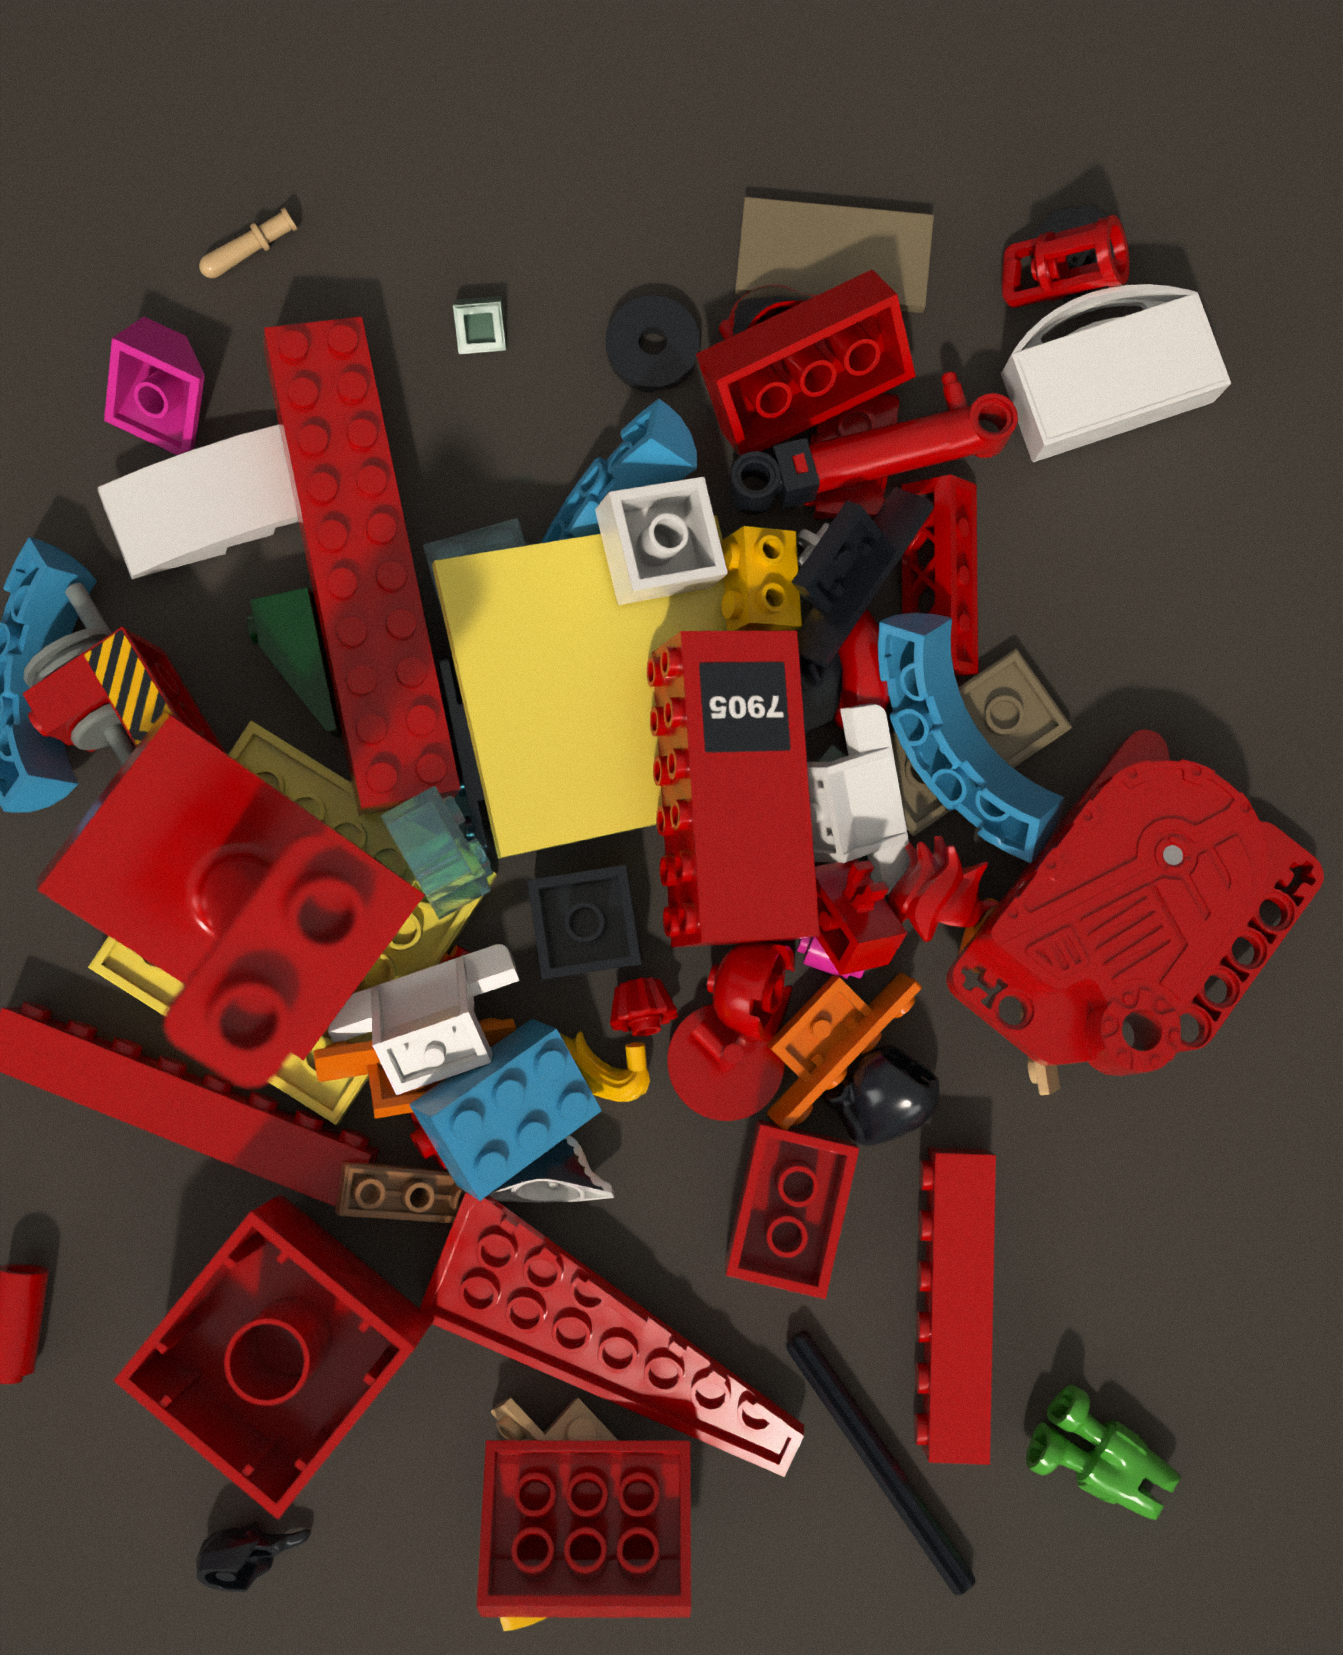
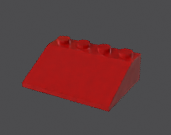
(585, 1529)

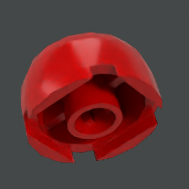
(751, 988)

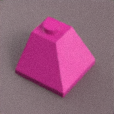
(155, 386)

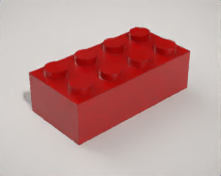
(807, 363)

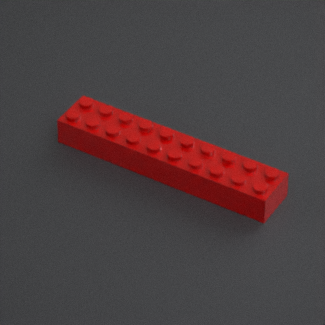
(360, 563)

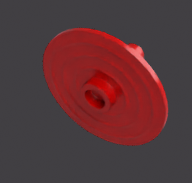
(721, 1070)

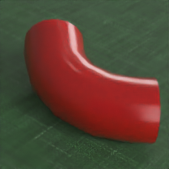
(861, 668)

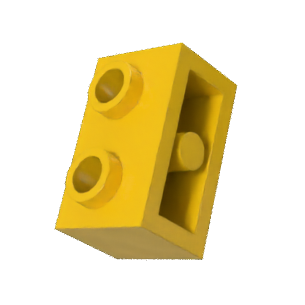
(759, 580)

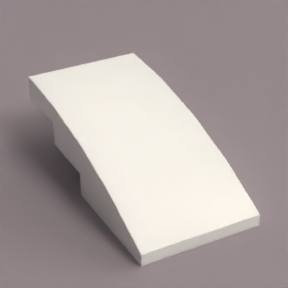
(201, 502)

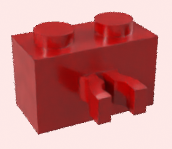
(854, 918)

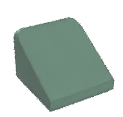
(480, 324)

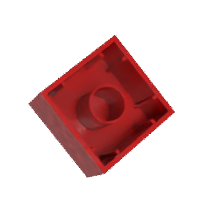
(274, 1352)

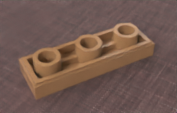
(386, 1192)

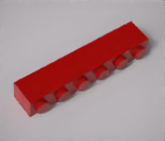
(957, 1305)

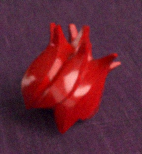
(938, 890)

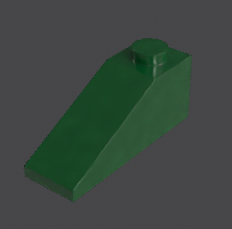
(292, 640)

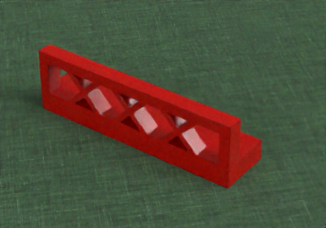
(953, 564)

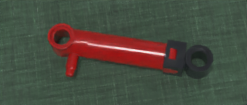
(804, 469)

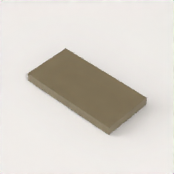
(826, 245)
(1010, 714)

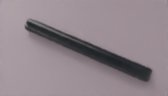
(881, 1463)

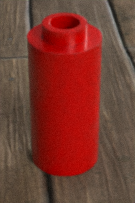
(21, 1316)

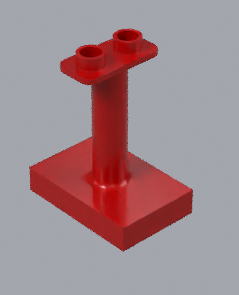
(232, 897)

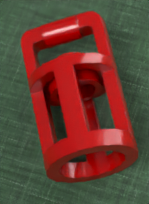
(1051, 265)

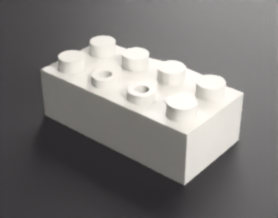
(1114, 369)

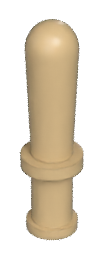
(235, 251)

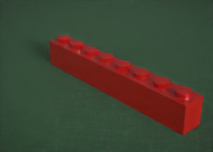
(177, 1104)

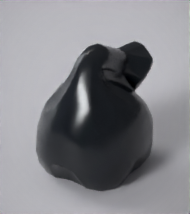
(885, 1096)

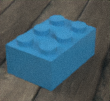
(508, 1111)

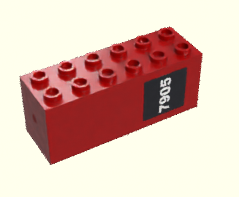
(733, 788)

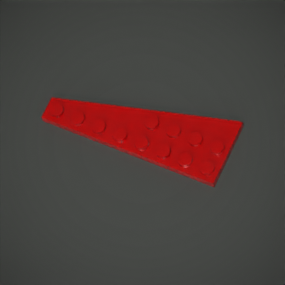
(548, 1310)

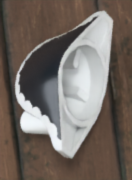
(555, 1176)

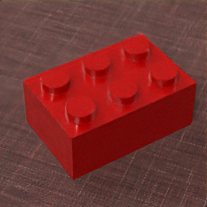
(791, 1209)

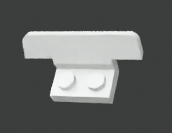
(859, 799)
(427, 1019)

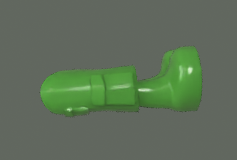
(1113, 1467)

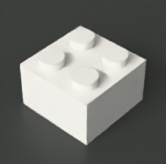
(660, 540)

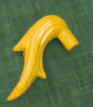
(609, 1081)

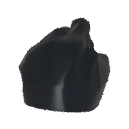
(238, 1556)

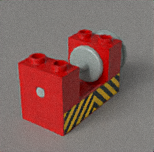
(105, 686)

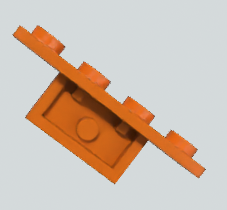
(829, 1036)
(357, 1059)

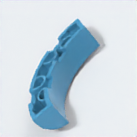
(653, 452)
(37, 613)
(949, 747)

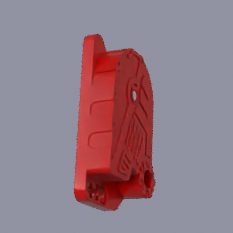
(1158, 884)

